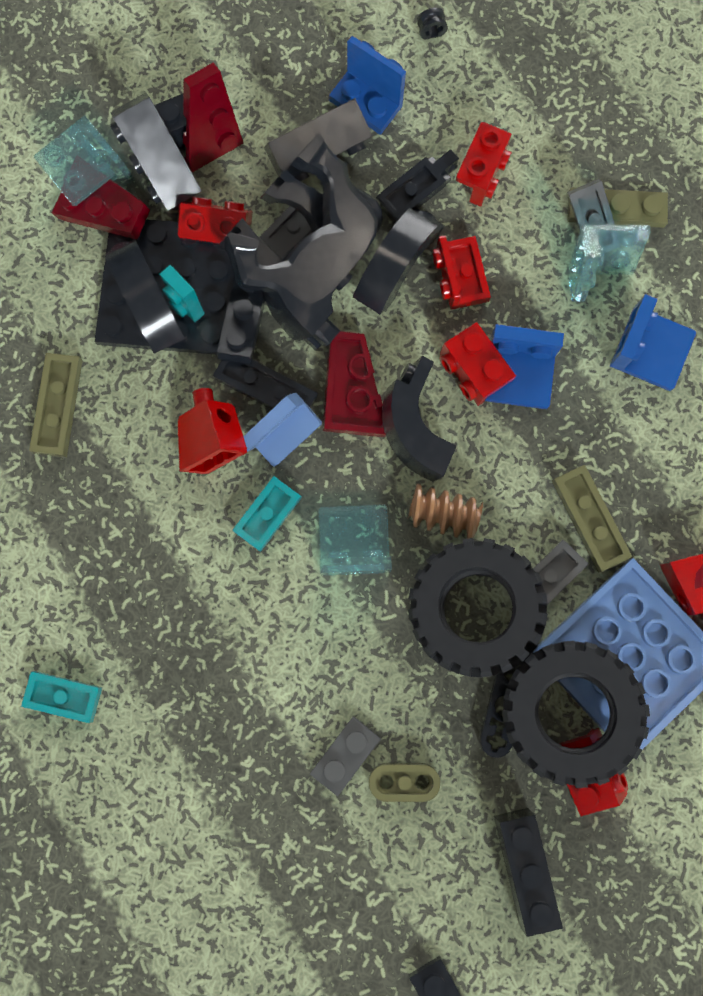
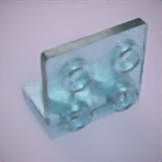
(81, 162)
(604, 252)
(354, 540)

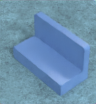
(282, 429)

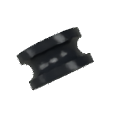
(432, 23)

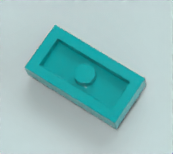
(181, 294)
(267, 513)
(61, 697)

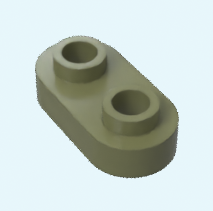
(403, 784)

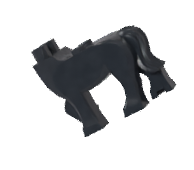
(303, 281)

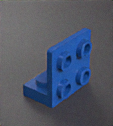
(373, 82)
(653, 346)
(532, 359)

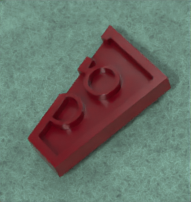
(209, 118)
(107, 210)
(351, 390)

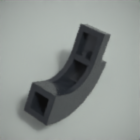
(395, 258)
(143, 295)
(405, 429)

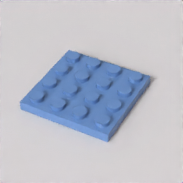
(648, 634)

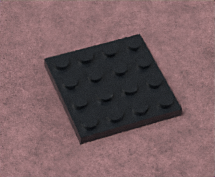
(198, 262)

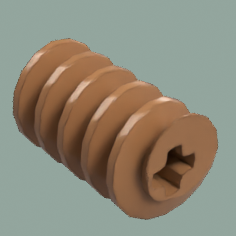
(444, 512)

